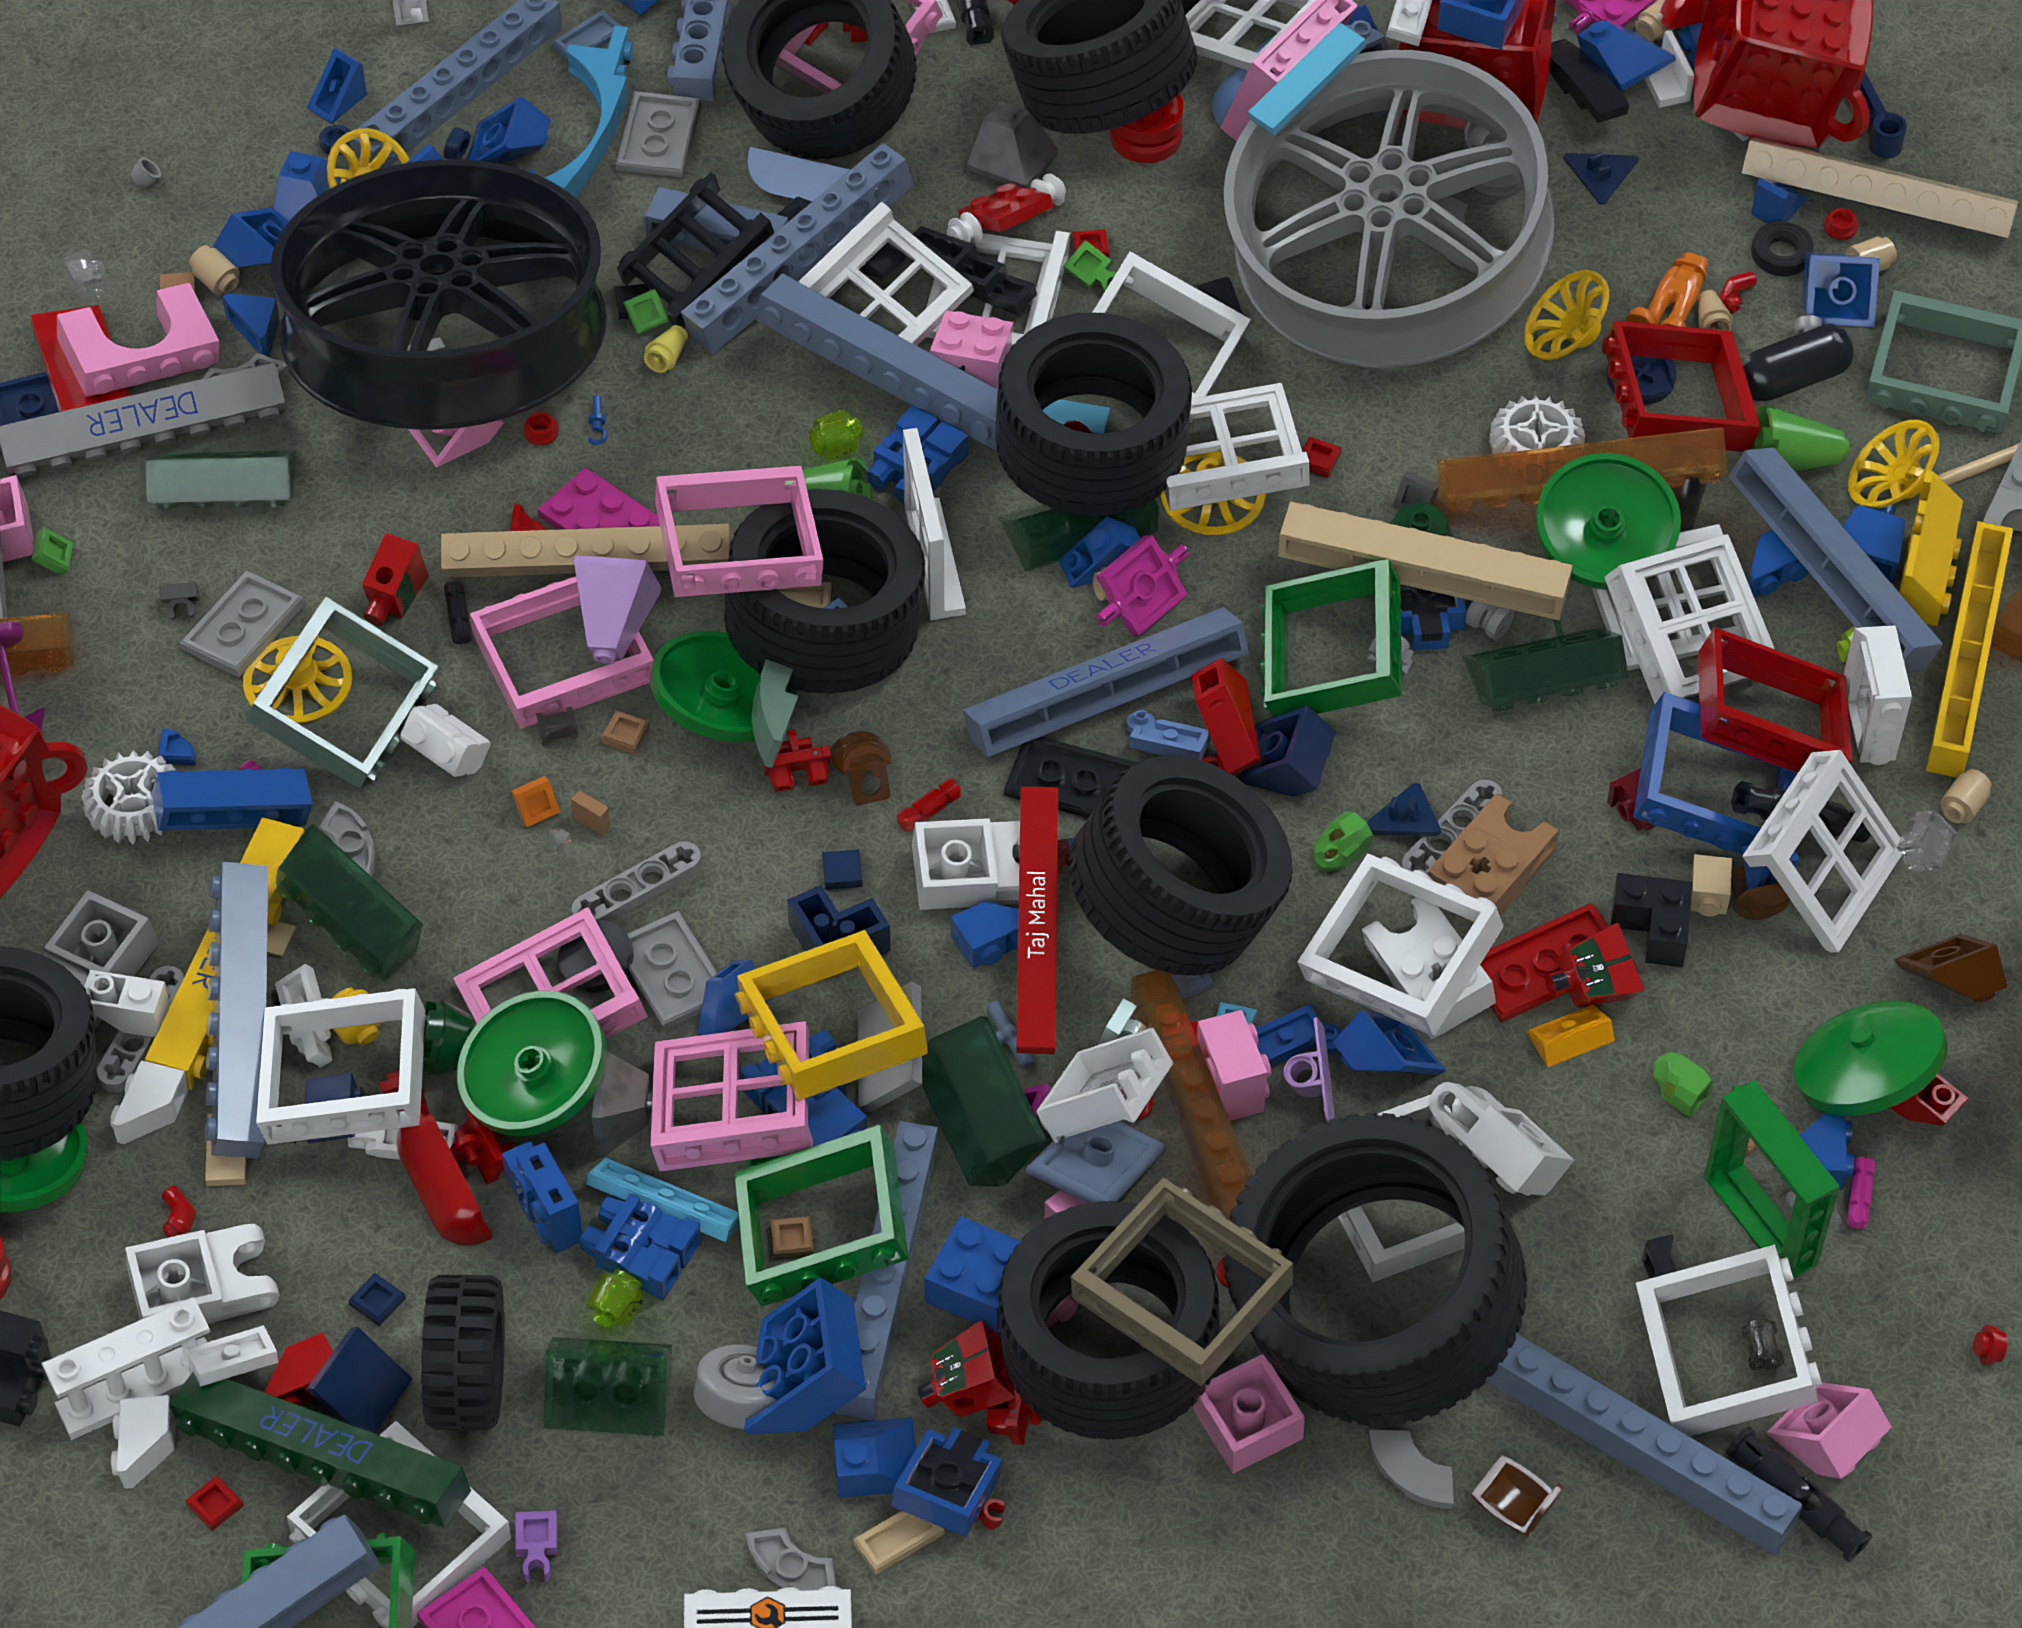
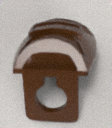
(859, 753)
(1757, 902)
(1515, 1495)

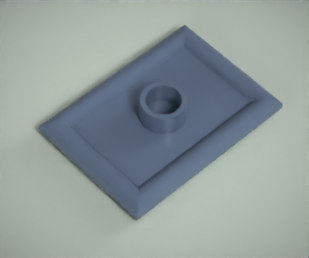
(1097, 1162)

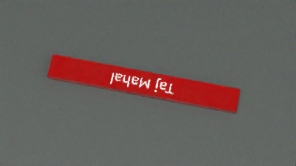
(1037, 921)

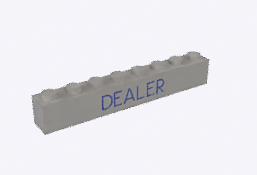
(140, 419)

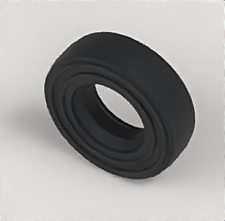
(1785, 232)

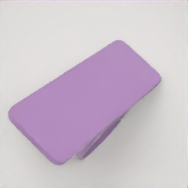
(1320, 1081)

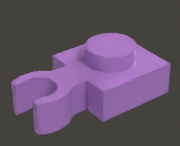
(536, 1537)

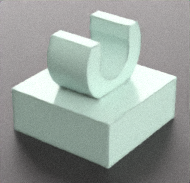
(1121, 1023)

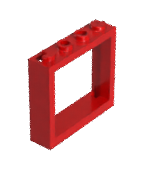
(1681, 344)
(1778, 670)

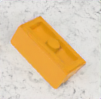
(1572, 1035)

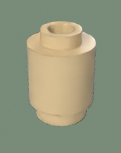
(1650, 24)
(1876, 247)
(214, 270)
(1966, 796)

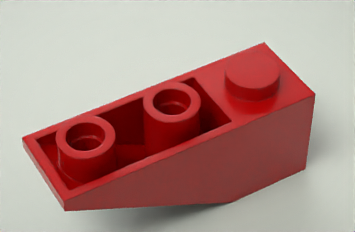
(1227, 712)

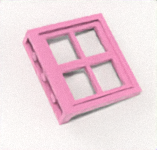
(613, 1014)
(732, 1137)

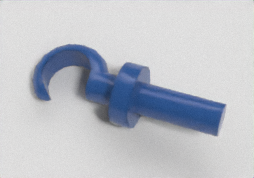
(596, 420)

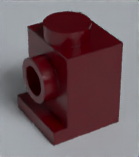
(1623, 794)

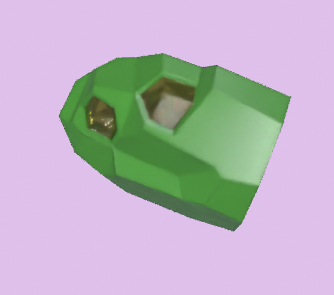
(1342, 843)
(1682, 1082)

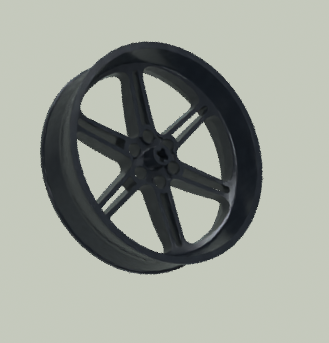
(456, 202)

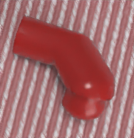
(1733, 287)
(181, 1214)

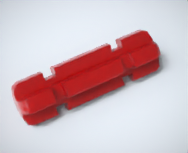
(928, 804)

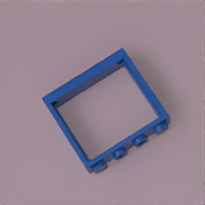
(1677, 815)

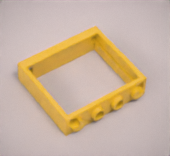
(851, 1061)

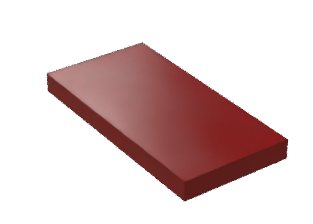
(60, 374)
(1524, 961)

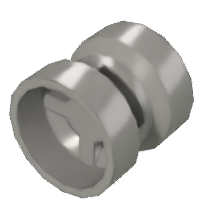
(1494, 619)

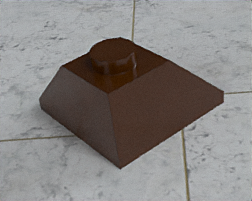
(1959, 965)

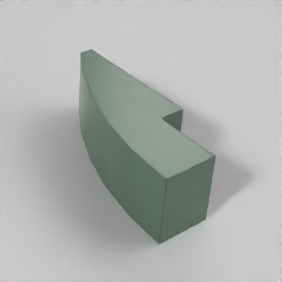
(772, 710)

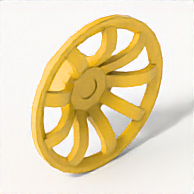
(361, 166)
(1577, 324)
(1210, 461)
(1902, 473)
(303, 678)

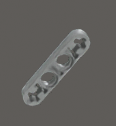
(1449, 831)
(633, 882)
(111, 1062)

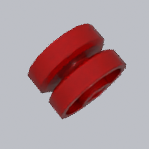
(1153, 136)

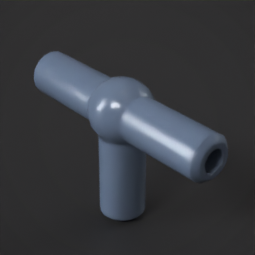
(1007, 1032)

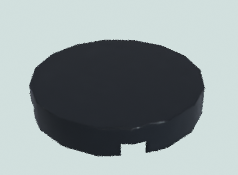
(577, 957)

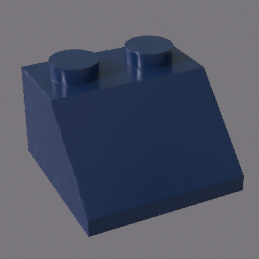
(1290, 752)

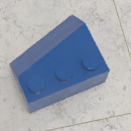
(813, 1356)

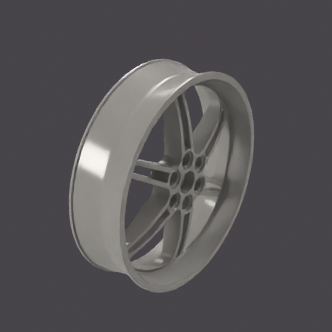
(1388, 200)

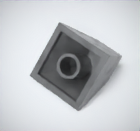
(1011, 147)
(620, 1105)

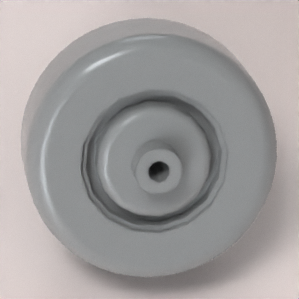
(727, 1385)

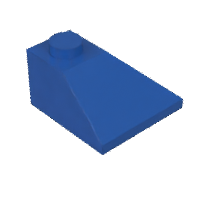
(1623, 53)
(510, 133)
(300, 182)
(250, 236)
(1841, 288)
(1385, 1046)
(871, 1455)

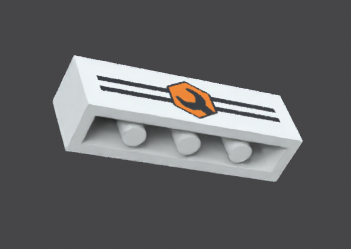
(778, 1609)

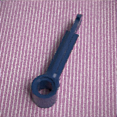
(1885, 128)

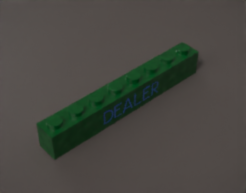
(322, 1449)

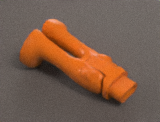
(1679, 287)

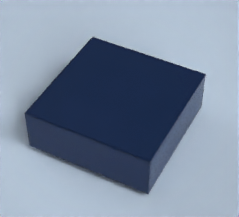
(842, 869)
(377, 1299)

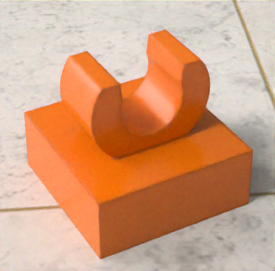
(535, 801)

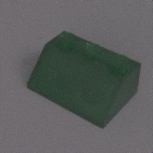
(607, 1386)

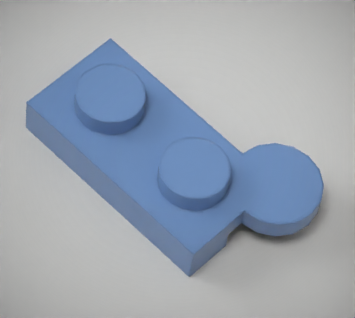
(1166, 737)

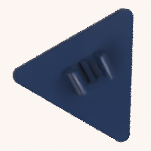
(1601, 172)
(1406, 815)

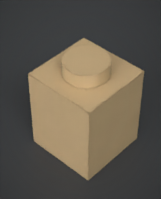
(1710, 884)

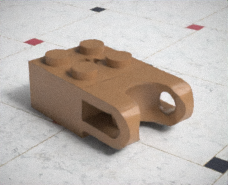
(1494, 858)

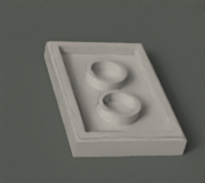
(658, 134)
(242, 623)
(670, 969)
(897, 1080)

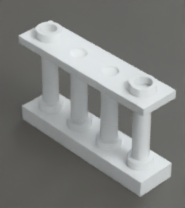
(118, 1351)

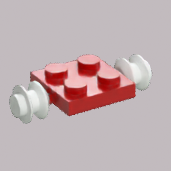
(1006, 208)

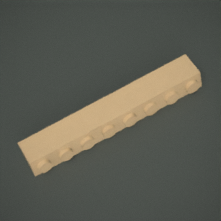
(1880, 187)
(554, 550)
(1427, 560)

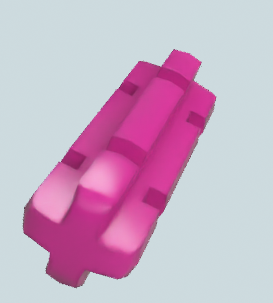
(1860, 1193)

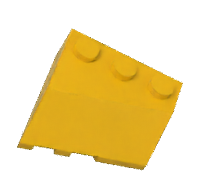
(1931, 550)

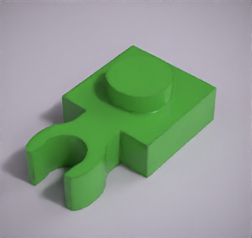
(1090, 267)

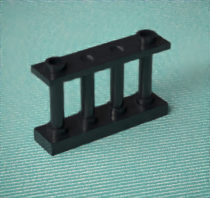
(702, 193)

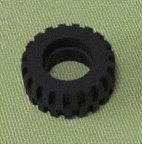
(463, 1352)

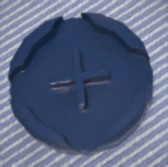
(1654, 377)

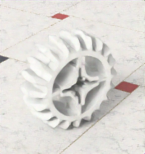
(1519, 423)
(131, 784)

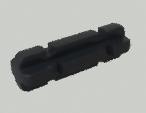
(457, 612)

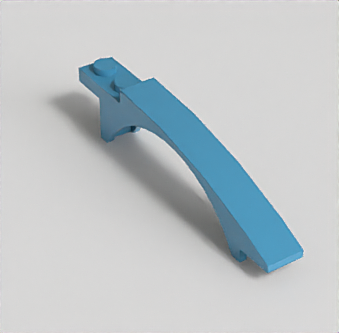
(606, 78)

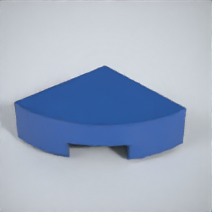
(175, 748)

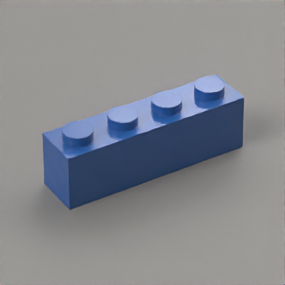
(230, 798)

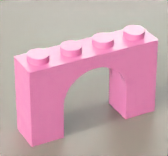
(106, 367)

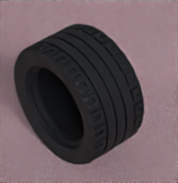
(1097, 60)
(830, 122)
(1093, 357)
(824, 646)
(1149, 909)
(56, 1086)
(1092, 1393)

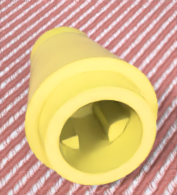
(665, 350)

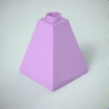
(614, 602)

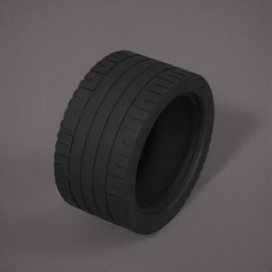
(1441, 1355)

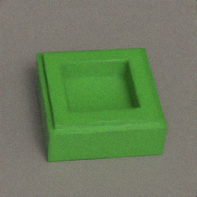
(646, 311)
(52, 551)

